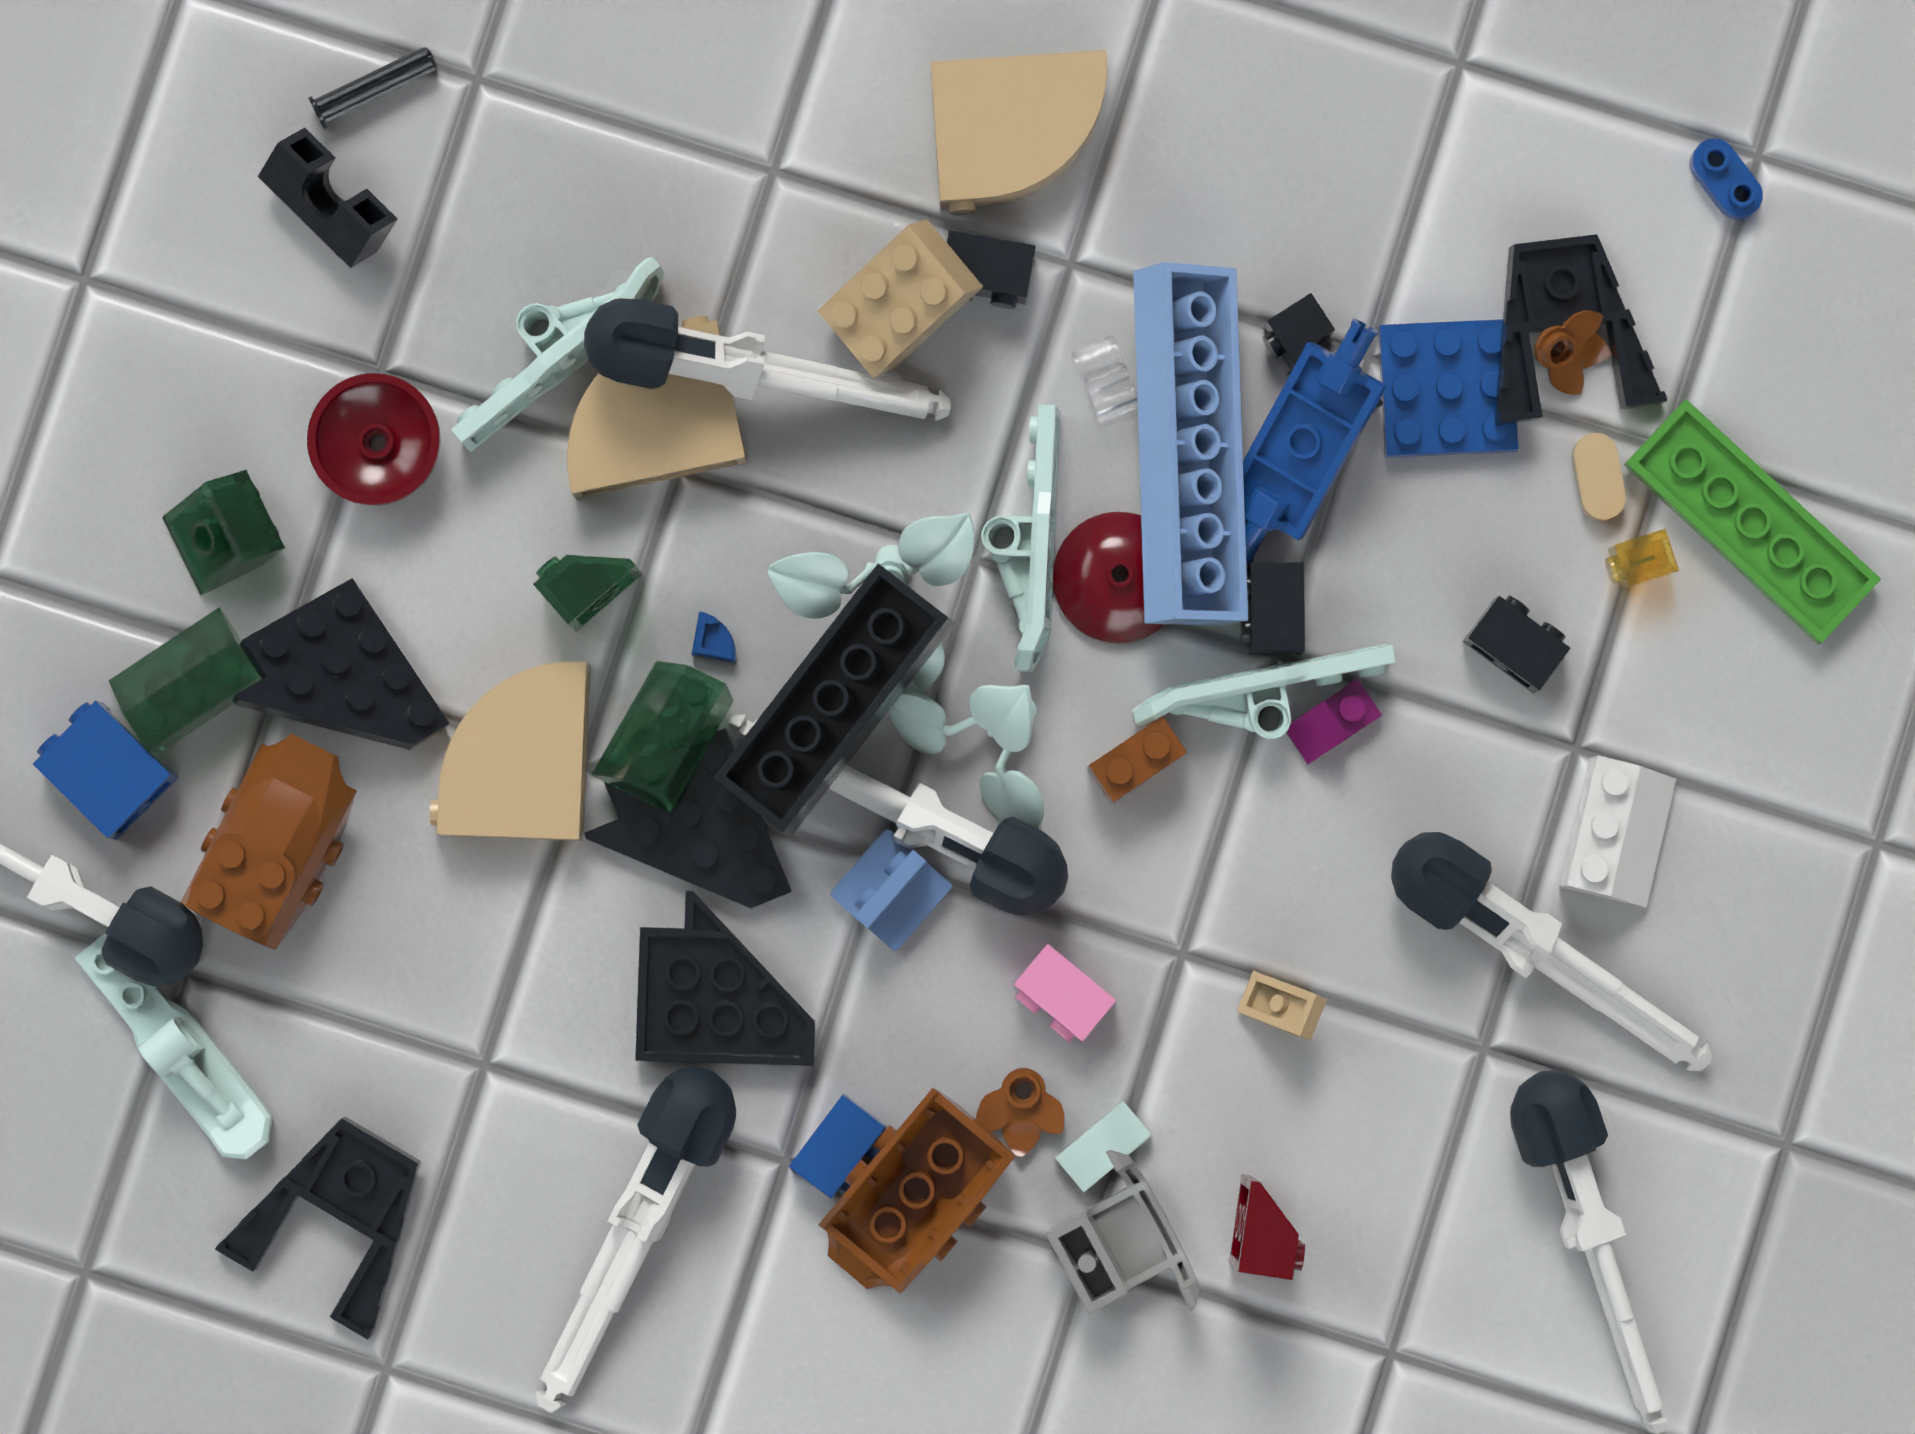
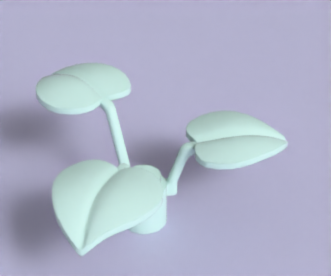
(932, 545)
(1006, 716)

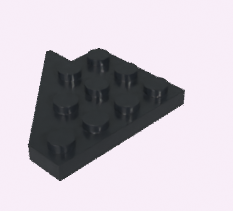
(340, 672)
(705, 838)
(713, 999)

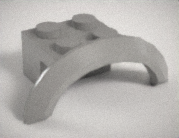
(1121, 1243)

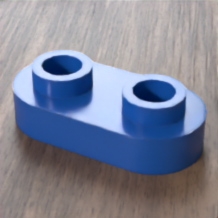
(1723, 180)

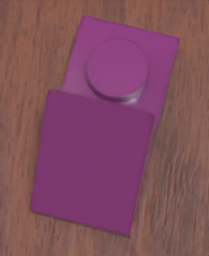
(1332, 721)

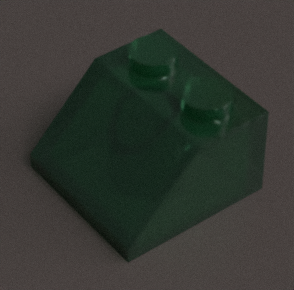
(223, 531)
(584, 585)

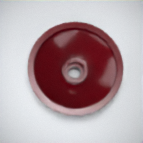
(349, 421)
(1084, 581)

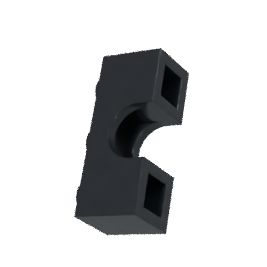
(300, 178)
(1295, 327)

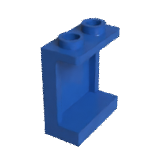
(103, 769)

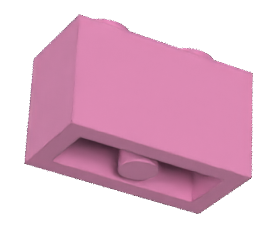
(1063, 993)

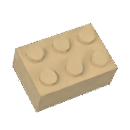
(900, 298)

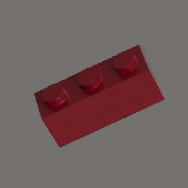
(1263, 1236)

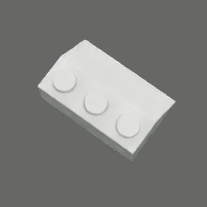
(1618, 831)

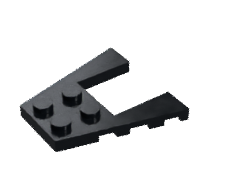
(1543, 290)
(357, 1182)

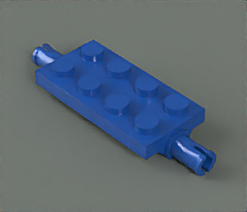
(1308, 437)

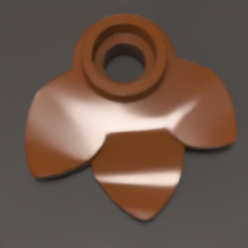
(1576, 350)
(1018, 1117)

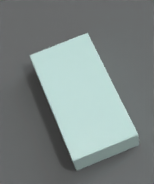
(1087, 1156)

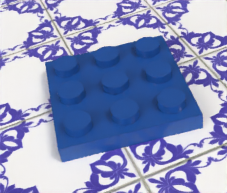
(1442, 389)

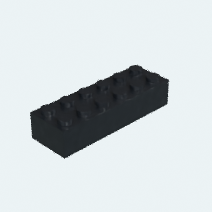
(834, 700)

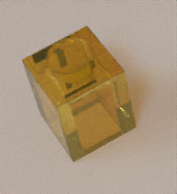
(1641, 560)

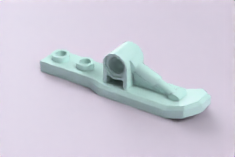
(558, 354)
(1029, 560)
(1240, 696)
(185, 1059)

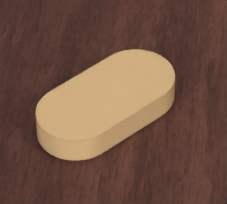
(1598, 477)

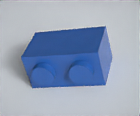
(838, 1146)

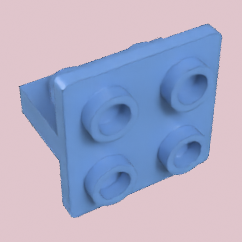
(891, 890)

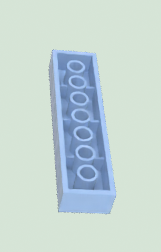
(1190, 445)

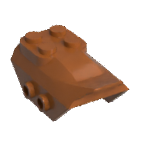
(273, 842)
(914, 1194)

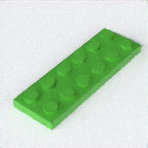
(1752, 522)

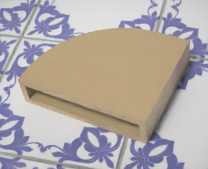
(1012, 123)
(647, 435)
(519, 759)

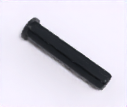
(373, 85)

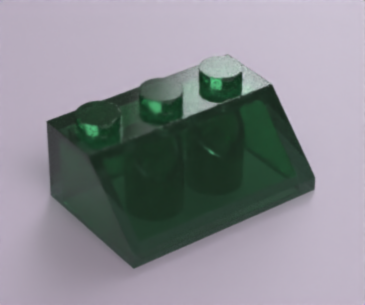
(184, 682)
(664, 734)

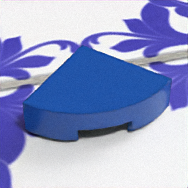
(713, 640)

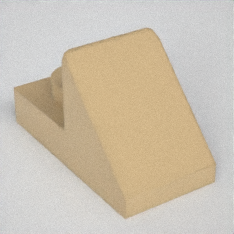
(1282, 1005)

